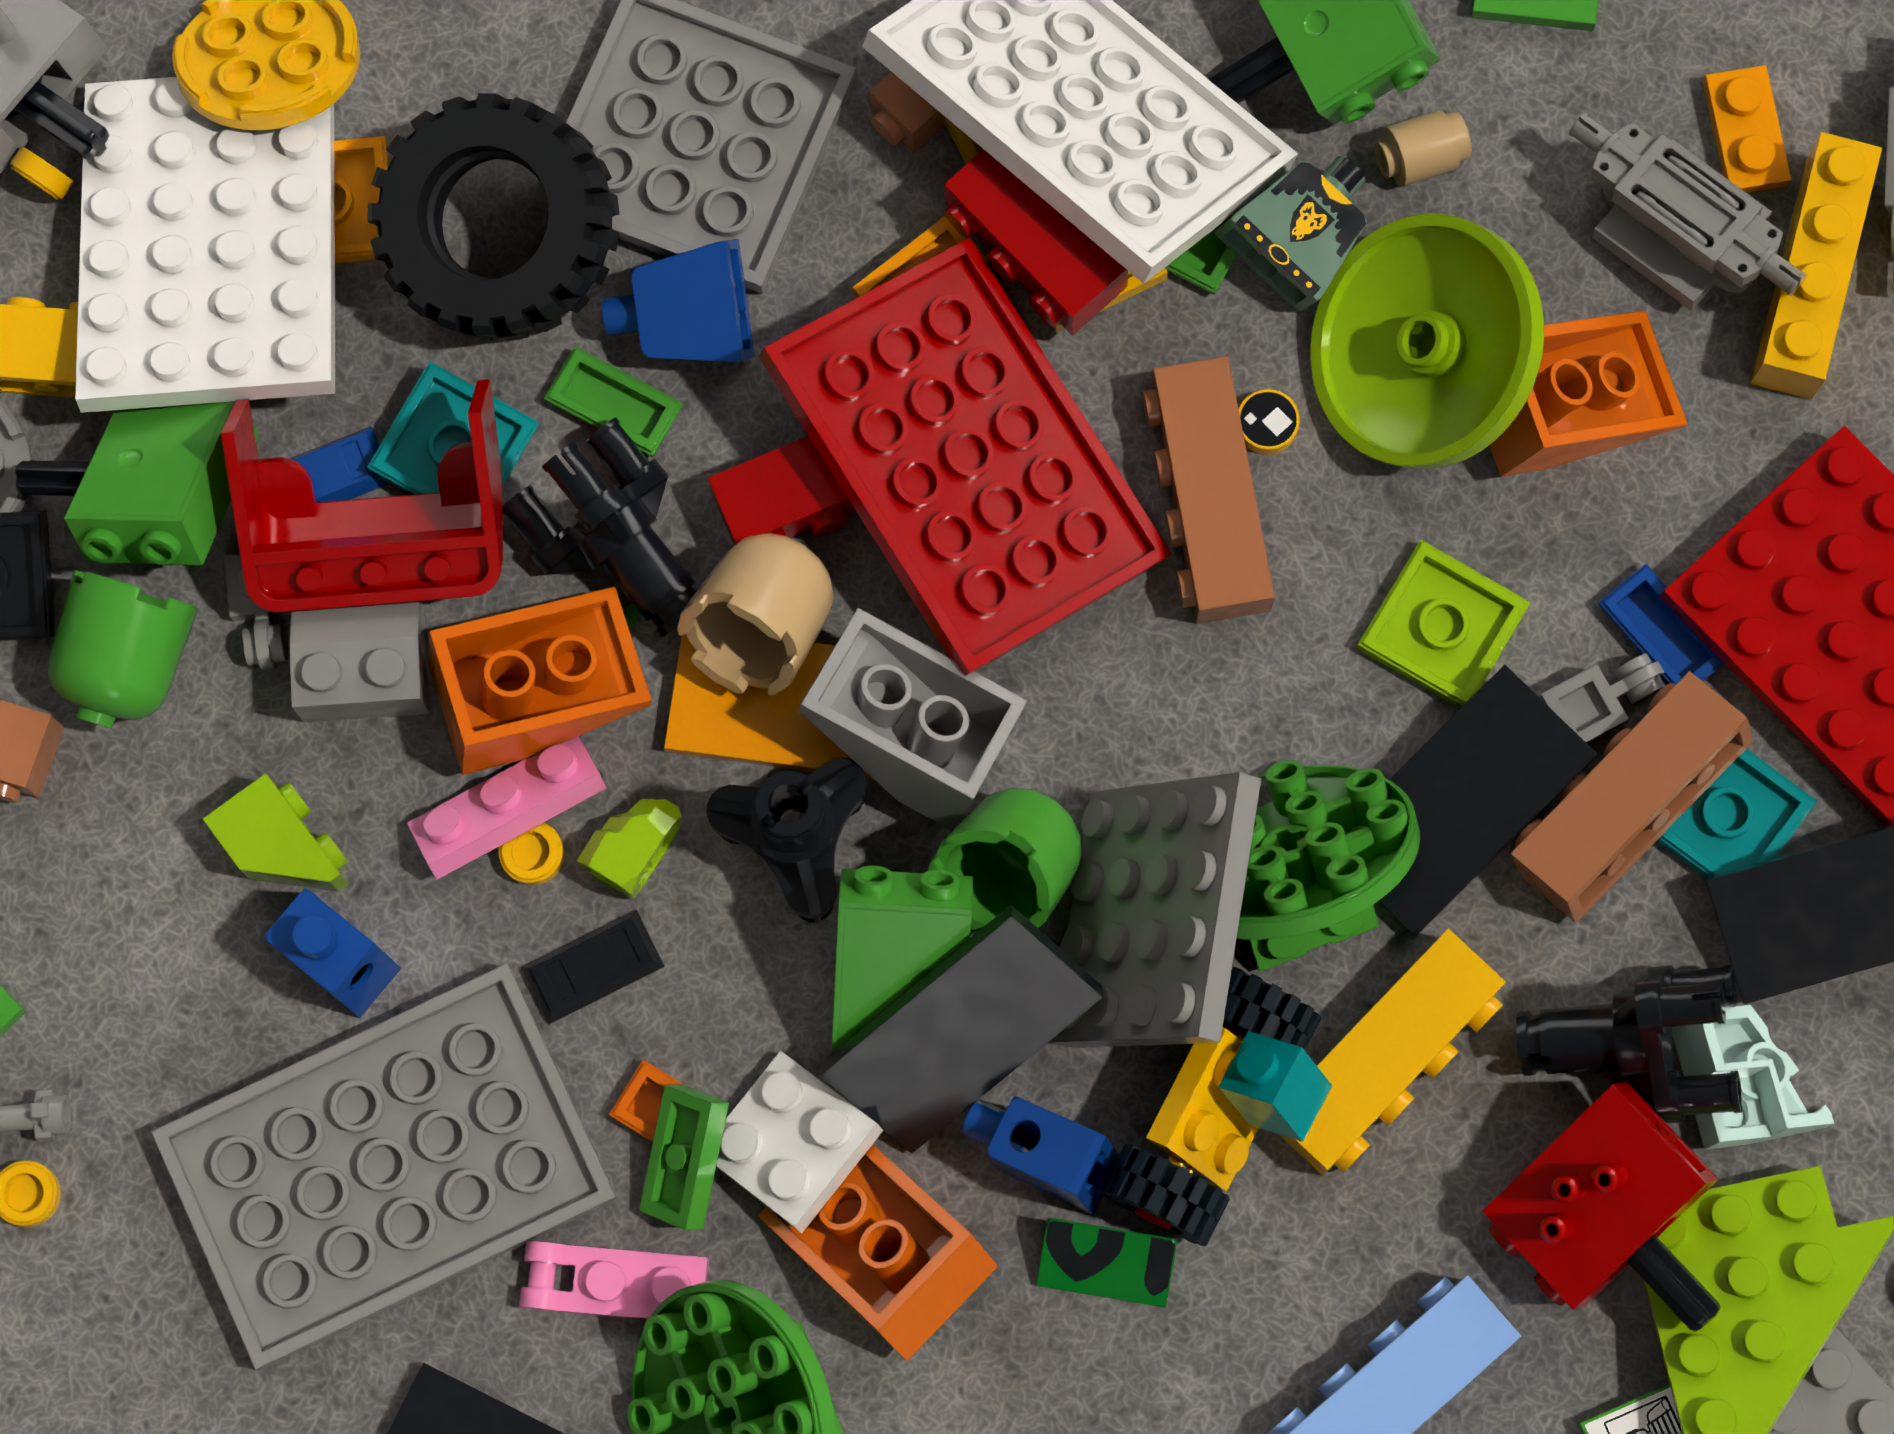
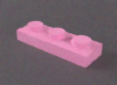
(506, 806)

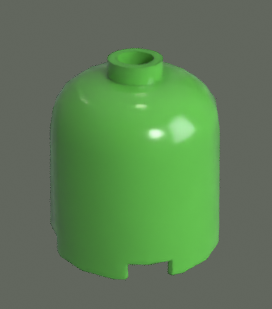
(116, 649)
(1019, 854)

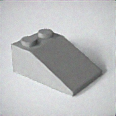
(359, 662)
(911, 717)

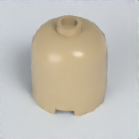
(758, 613)

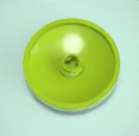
(1427, 341)

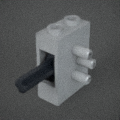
(42, 59)

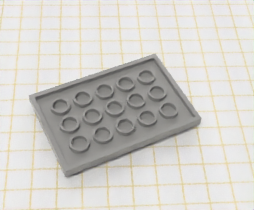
(383, 1166)

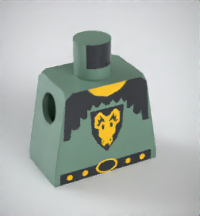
(1299, 229)

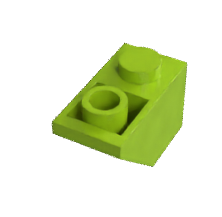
(270, 840)

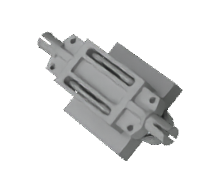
(1680, 217)

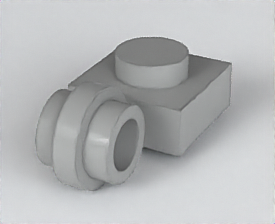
(265, 641)
(1593, 706)

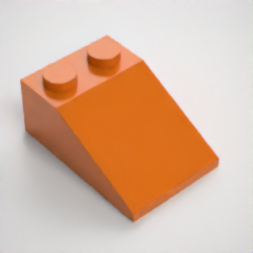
(1594, 392)
(535, 677)
(889, 1253)

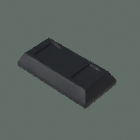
(592, 967)

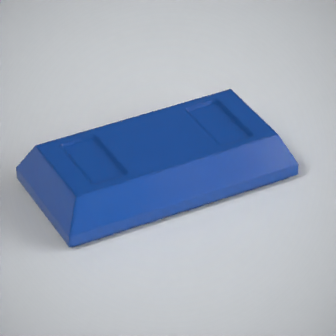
(341, 467)
(1657, 629)

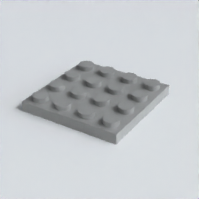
(706, 129)
(1160, 908)

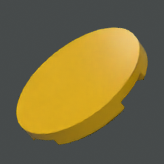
(266, 60)

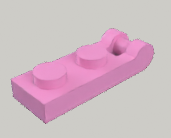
(607, 1279)

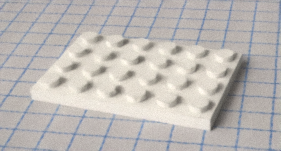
(1088, 117)
(203, 255)

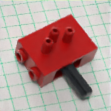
(1601, 1205)

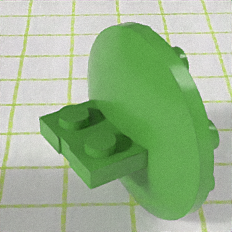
(1322, 858)
(727, 1365)

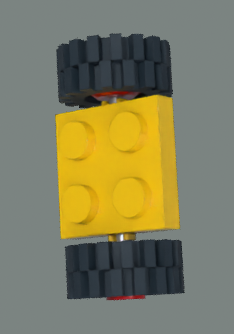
(1201, 1124)

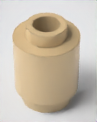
(1423, 147)

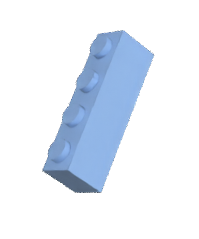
(1412, 1367)

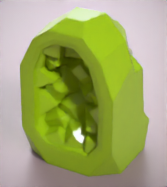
(632, 845)

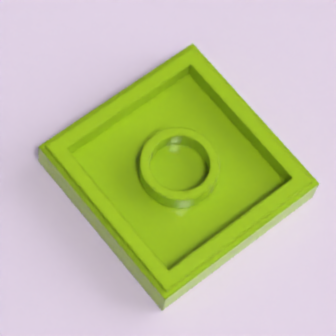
(1443, 625)

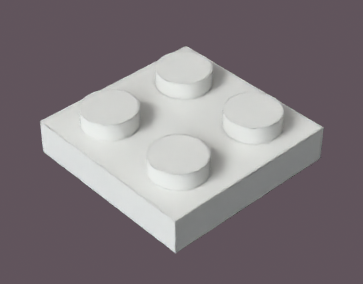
(793, 1141)

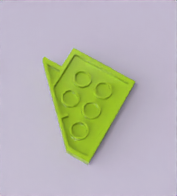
(1781, 1286)

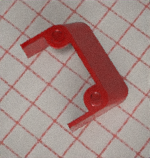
(367, 549)

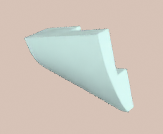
(1768, 1097)

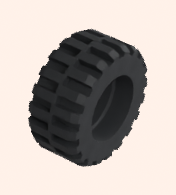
(414, 203)

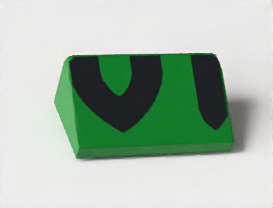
(1106, 1262)

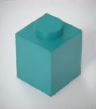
(1275, 1086)

